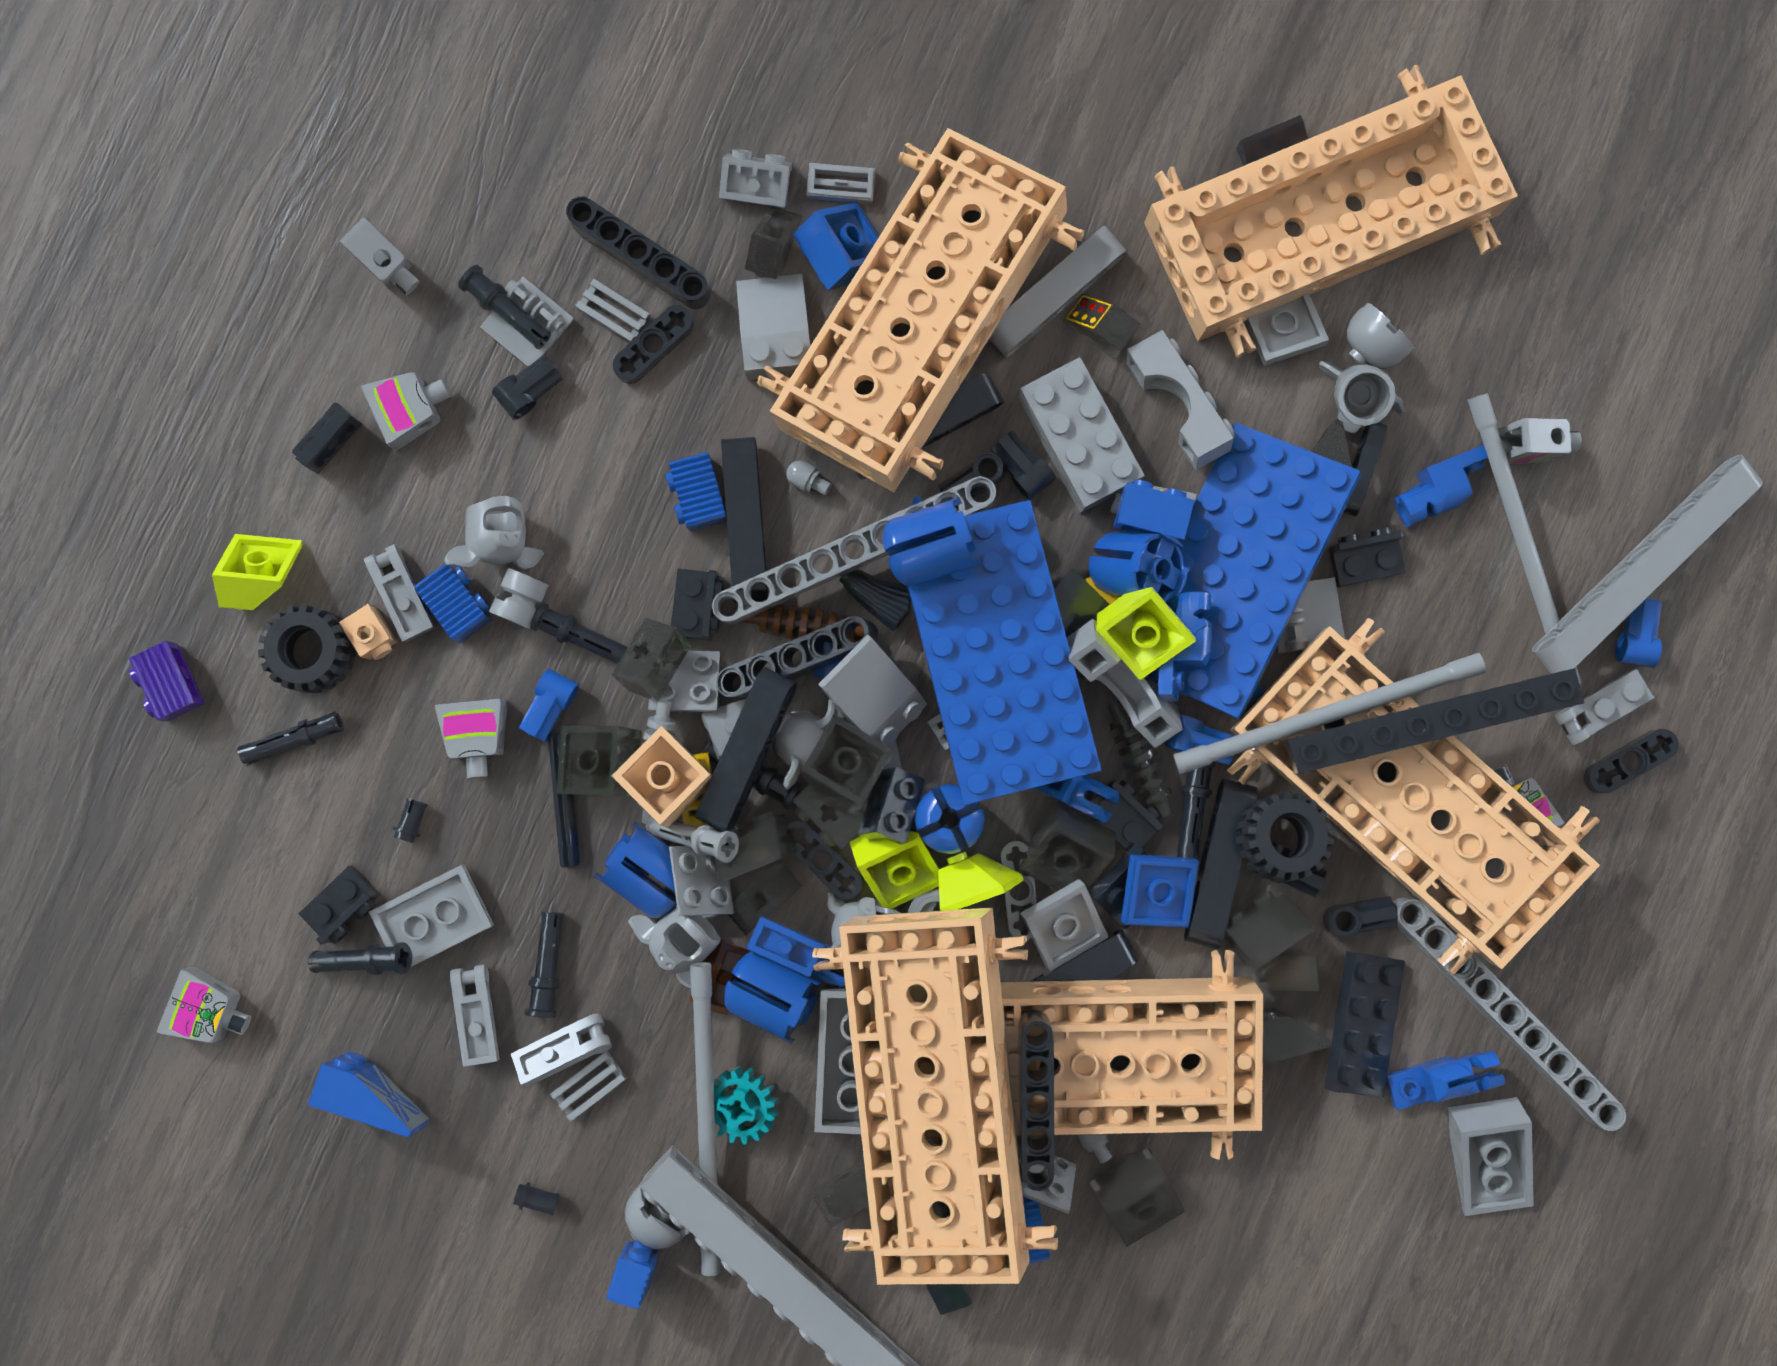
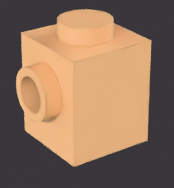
(369, 633)

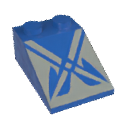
(366, 1095)

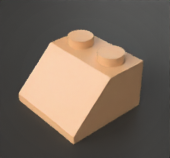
(663, 777)

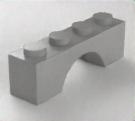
(1159, 366)
(1147, 710)

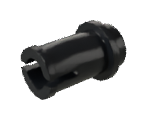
(410, 820)
(536, 1199)

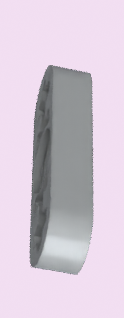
(1012, 917)

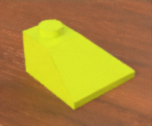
(253, 570)
(1143, 631)
(895, 869)
(973, 880)

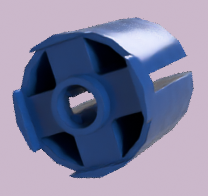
(929, 544)
(1138, 564)
(942, 838)
(635, 884)
(763, 1008)

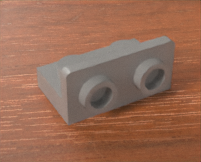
(755, 178)

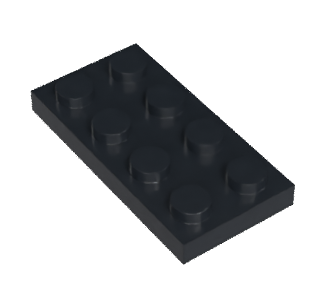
(1364, 1024)

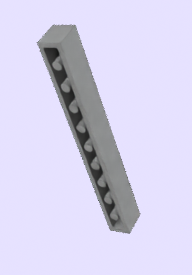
(767, 1265)

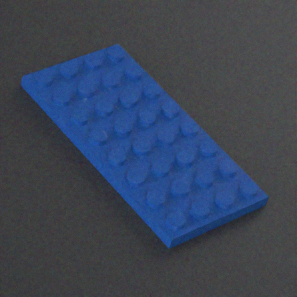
(1254, 551)
(1004, 664)

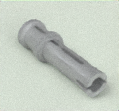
(702, 840)

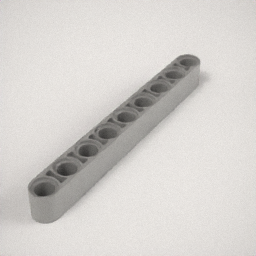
(836, 552)
(1647, 565)
(1519, 1023)

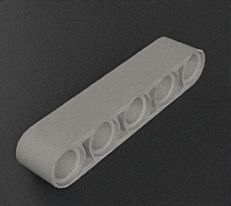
(1057, 290)

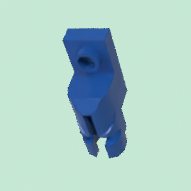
(1440, 487)
(1191, 610)
(1073, 793)
(791, 950)
(1443, 1079)

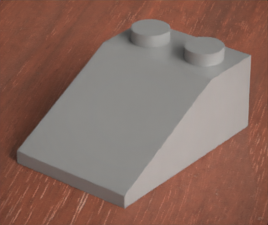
(773, 324)
(873, 692)
(1492, 1155)

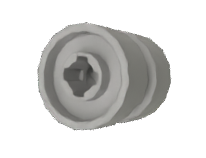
(518, 598)

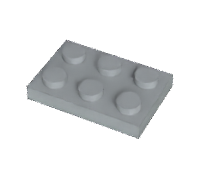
(433, 915)

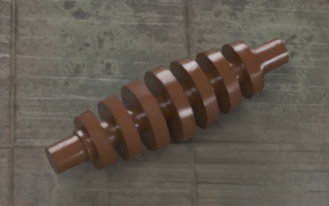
(793, 622)

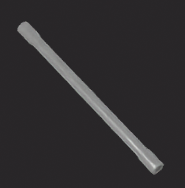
(1487, 425)
(1451, 672)
(701, 993)

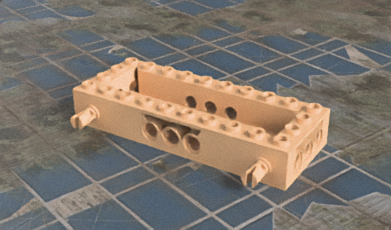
(1307, 184)
(947, 316)
(1395, 817)
(1155, 1028)
(964, 1099)

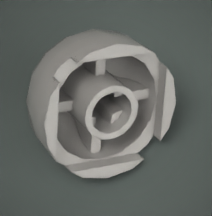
(1376, 339)
(651, 1223)

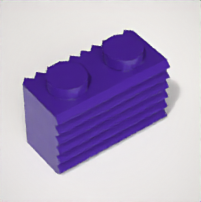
(165, 681)

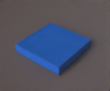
(1159, 891)

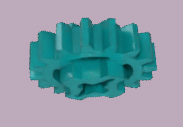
(745, 1103)

